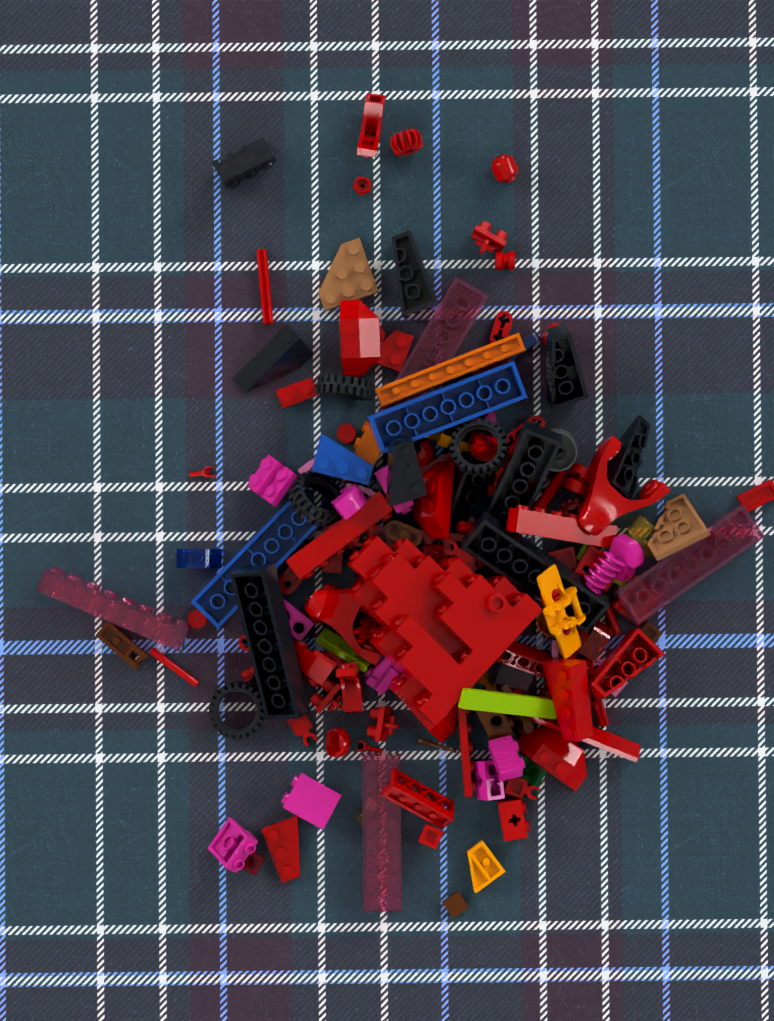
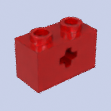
(512, 830)

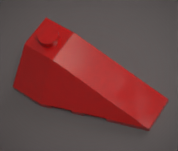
(313, 665)

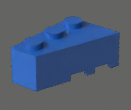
(340, 463)

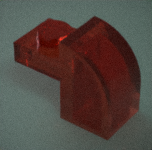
(596, 640)

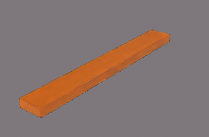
(450, 370)

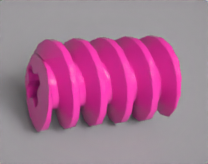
(603, 571)

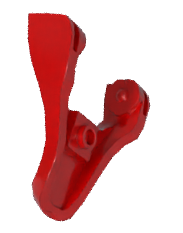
(605, 503)
(339, 611)

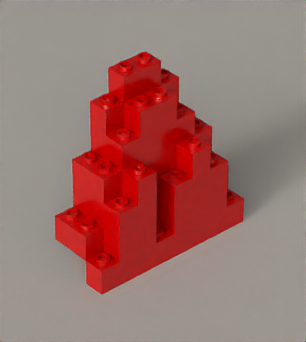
(435, 621)

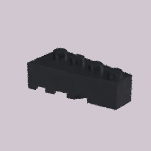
(414, 284)
(564, 373)
(466, 492)

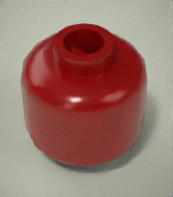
(504, 168)

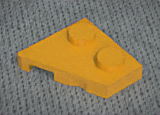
(444, 441)
(483, 866)

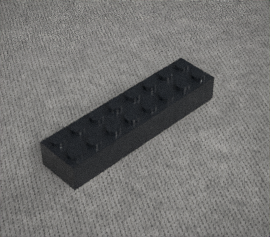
(523, 562)
(270, 641)

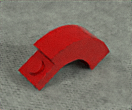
(371, 125)
(351, 686)

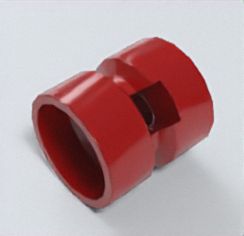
(573, 484)

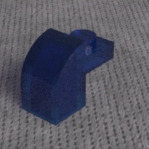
(199, 558)

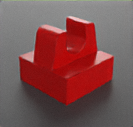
(430, 836)

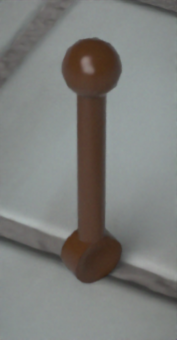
(421, 741)

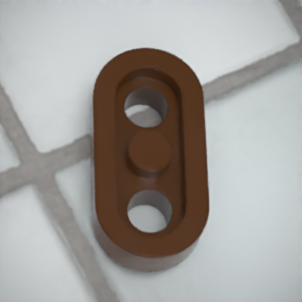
(403, 532)

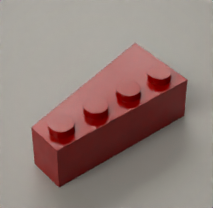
(623, 663)
(570, 696)

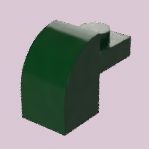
(532, 772)

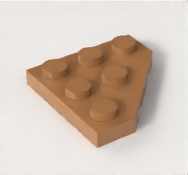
(347, 277)
(676, 528)

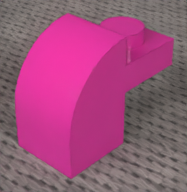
(349, 501)
(629, 553)

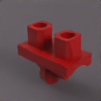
(488, 240)
(320, 702)
(384, 724)

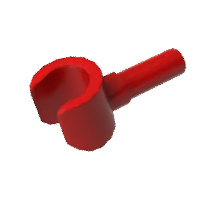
(205, 472)
(368, 747)

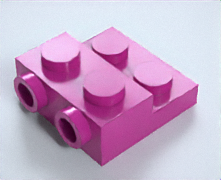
(271, 480)
(232, 845)

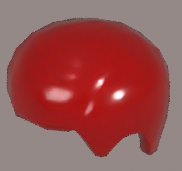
(426, 454)
(337, 742)

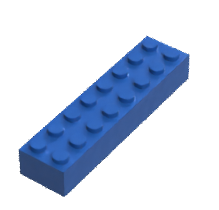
(448, 405)
(270, 545)

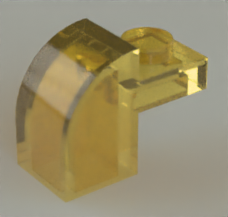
(639, 531)

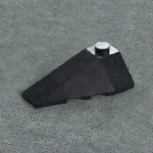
(278, 357)
(624, 466)

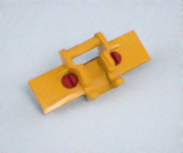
(554, 601)

